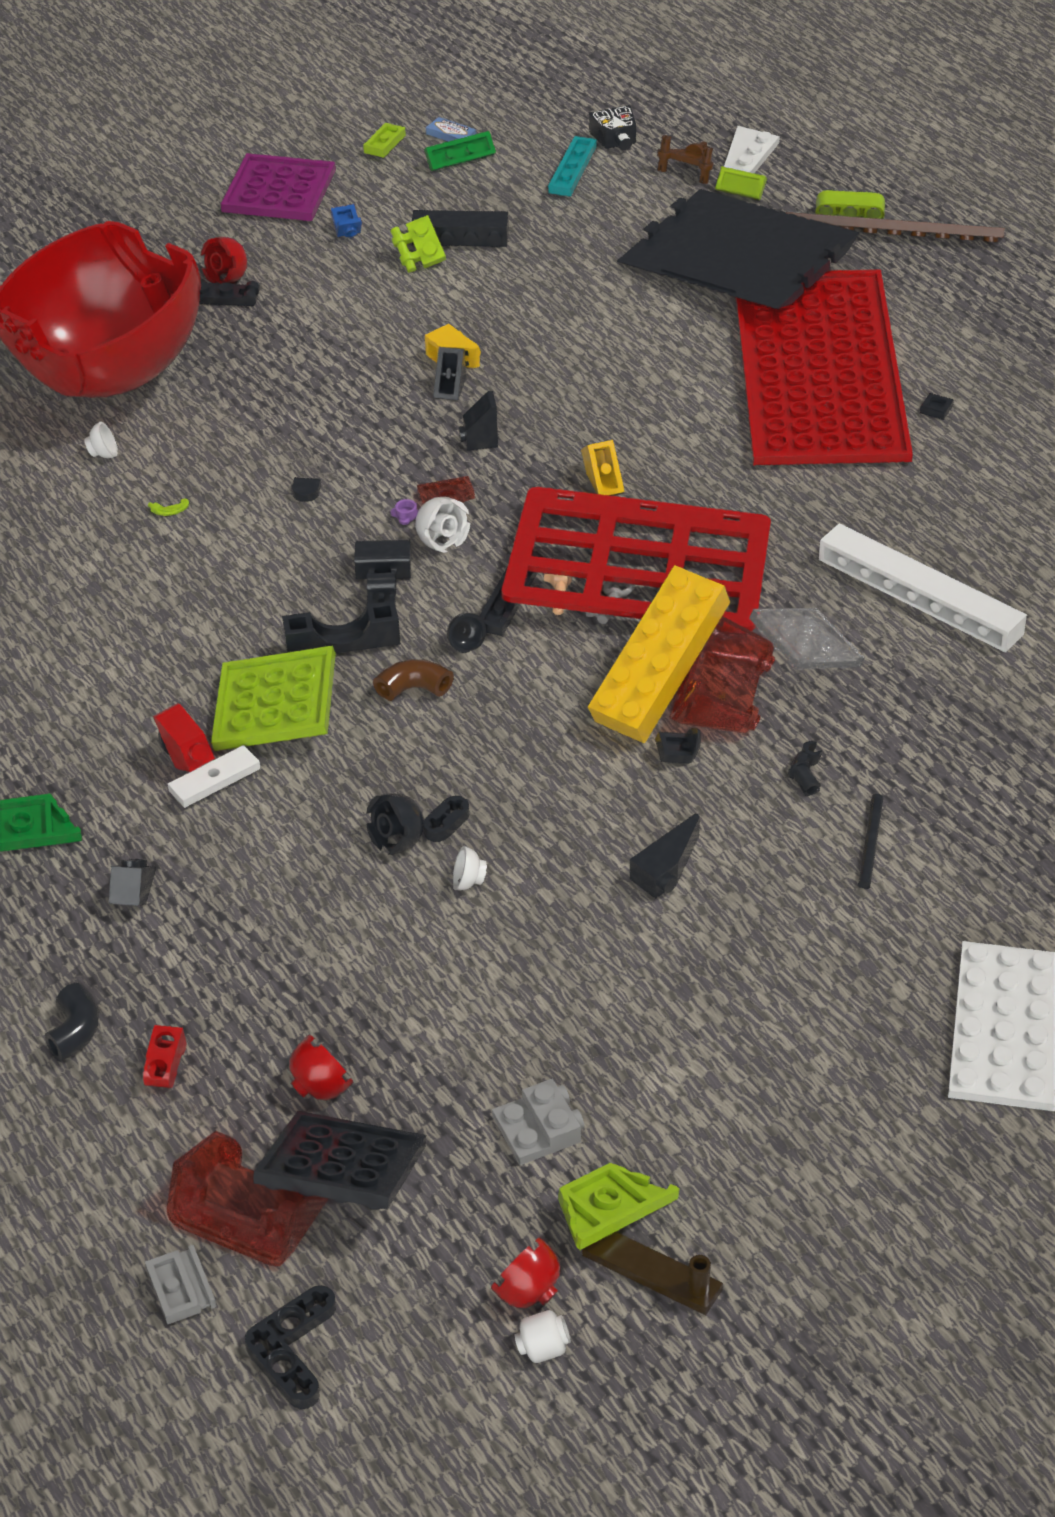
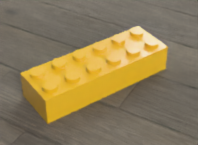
(659, 654)

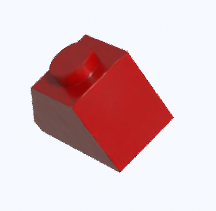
(183, 738)

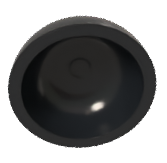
(466, 632)

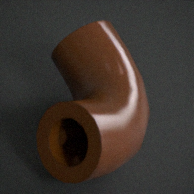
(413, 674)

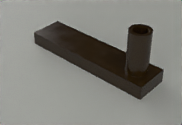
(652, 1269)

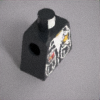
(613, 127)

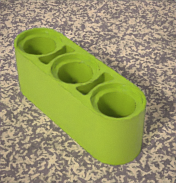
(860, 201)

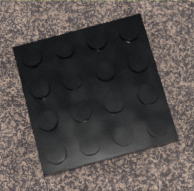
(340, 1160)

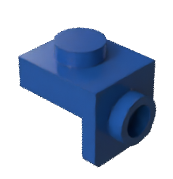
(346, 221)

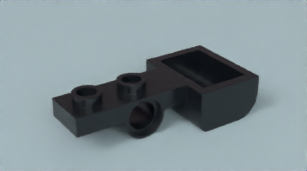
(382, 565)

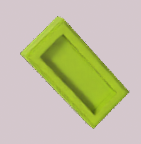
(741, 183)

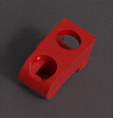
(163, 1056)

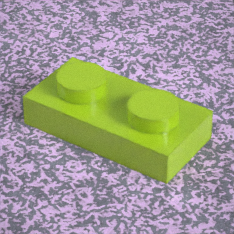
(384, 140)

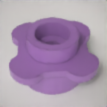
(405, 511)

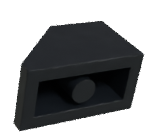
(480, 424)

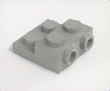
(539, 1122)

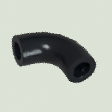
(79, 1025)

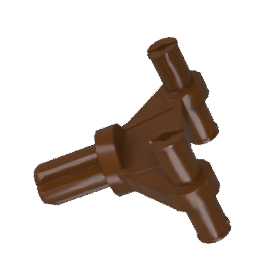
(693, 154)

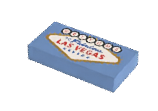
(448, 130)

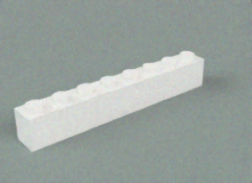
(923, 587)

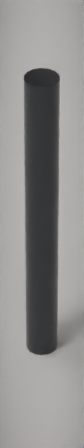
(870, 841)

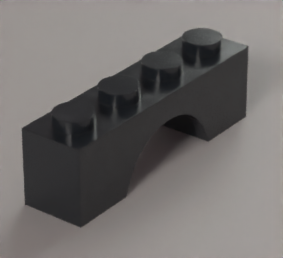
(372, 629)

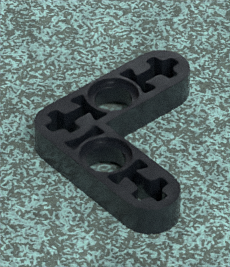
(280, 1339)

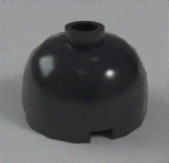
(392, 816)

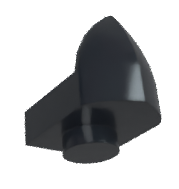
(678, 746)

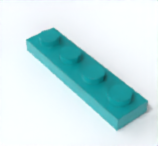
(572, 166)

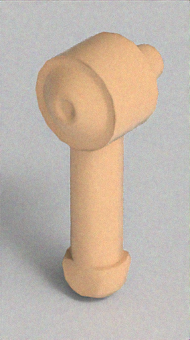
(559, 583)

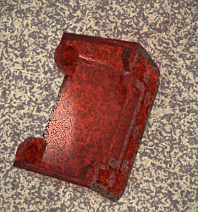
(724, 680)
(221, 1203)

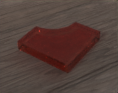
(455, 488)

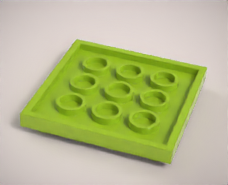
(274, 698)

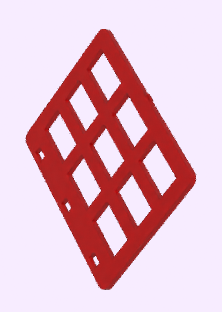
(627, 510)

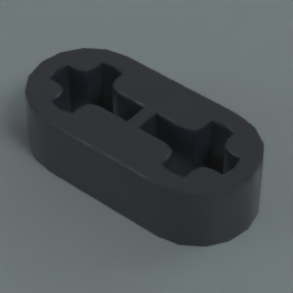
(442, 816)

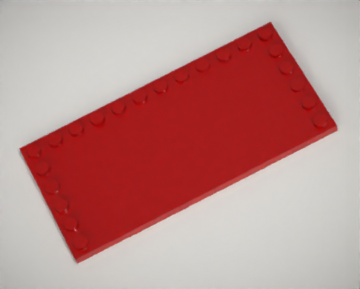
(824, 375)

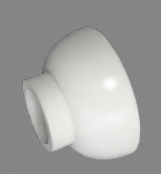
(101, 441)
(468, 869)

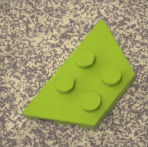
(609, 1201)

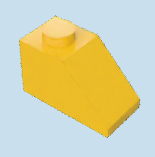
(603, 468)

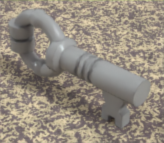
(612, 592)

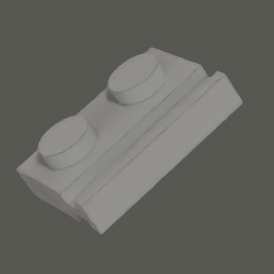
(180, 1284)

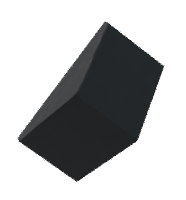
(449, 373)

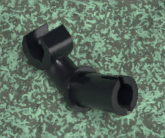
(801, 770)

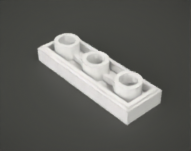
(214, 776)

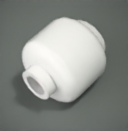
(542, 1336)

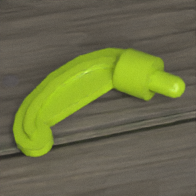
(169, 510)

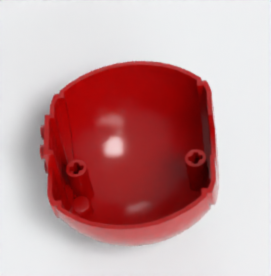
(99, 311)

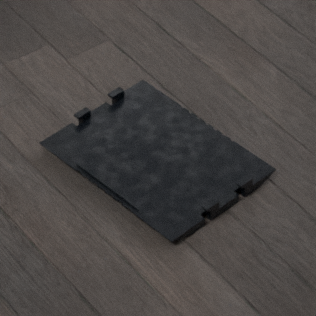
(740, 248)

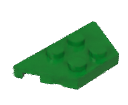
(34, 823)

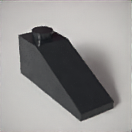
(662, 862)

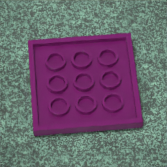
(278, 187)

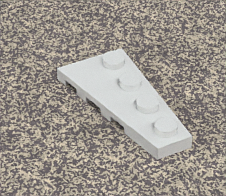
(750, 149)

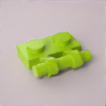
(425, 242)

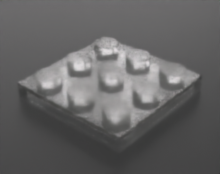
(806, 638)

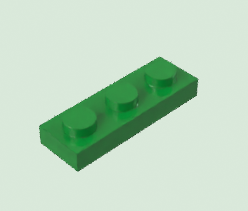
(460, 151)

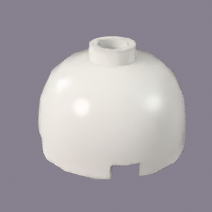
(445, 518)

